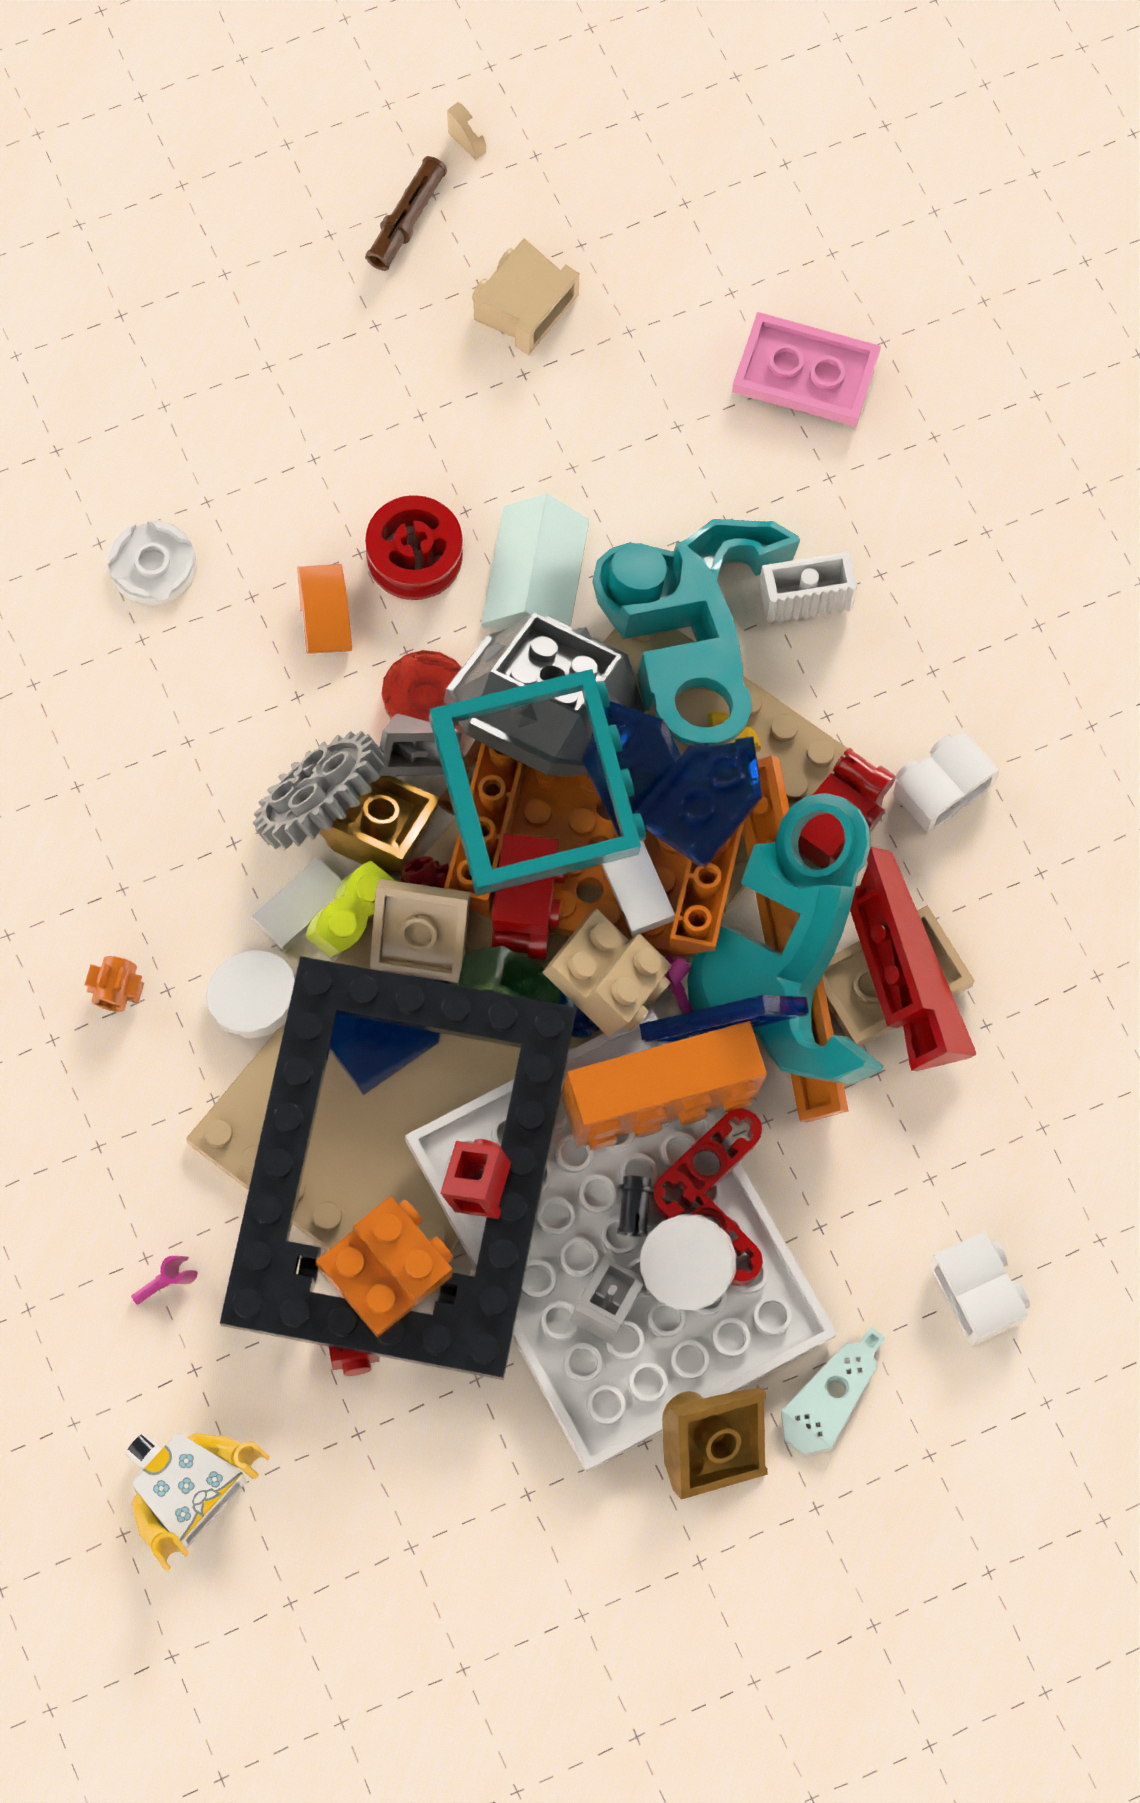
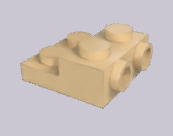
(608, 973)

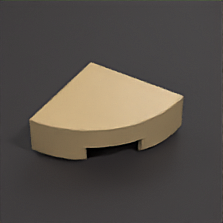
(462, 132)

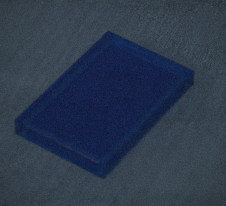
(759, 1010)

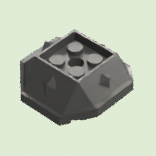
(549, 732)

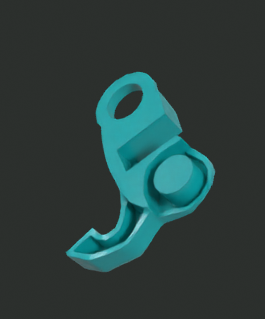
(666, 590)
(750, 968)

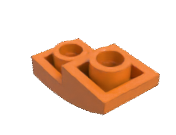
(324, 608)

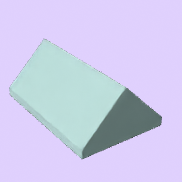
(535, 562)

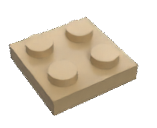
(419, 930)

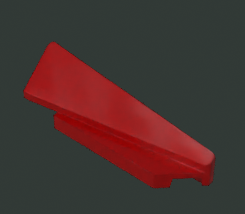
(906, 967)

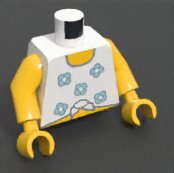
(186, 1486)

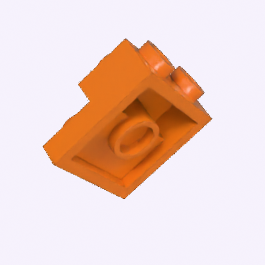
(387, 1265)

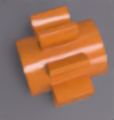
(114, 983)

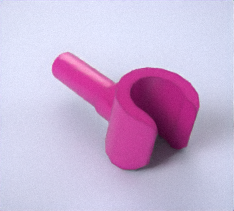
(675, 975)
(169, 1275)

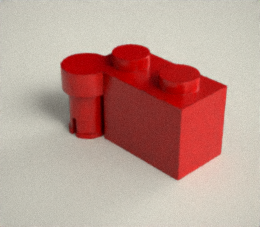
(864, 787)
(528, 910)

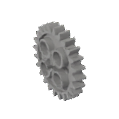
(318, 790)

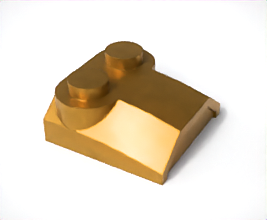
(383, 824)
(713, 1440)

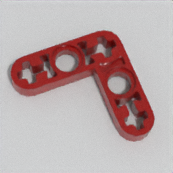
(697, 1185)

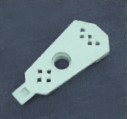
(824, 1409)

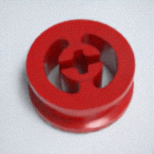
(434, 534)

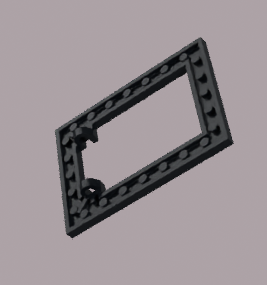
(473, 1314)

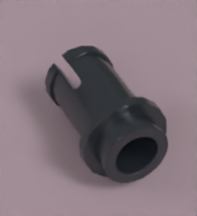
(634, 1205)

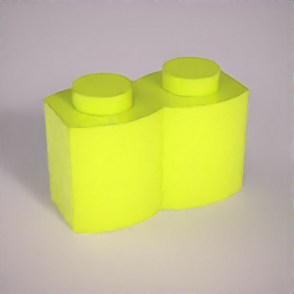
(345, 918)

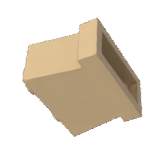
(525, 295)

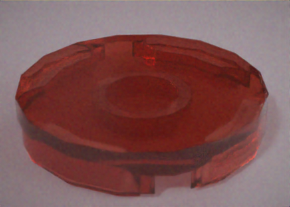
(418, 684)

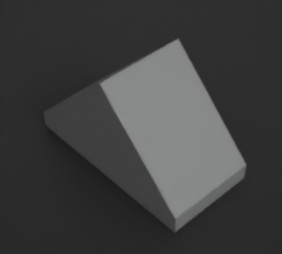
(410, 748)
(607, 1300)

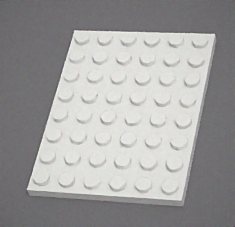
(618, 1391)

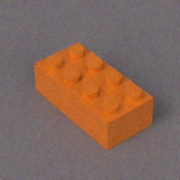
(663, 1086)

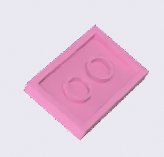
(806, 369)

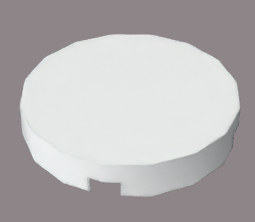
(152, 562)
(251, 993)
(687, 1262)

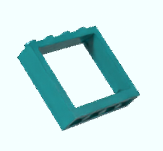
(608, 744)

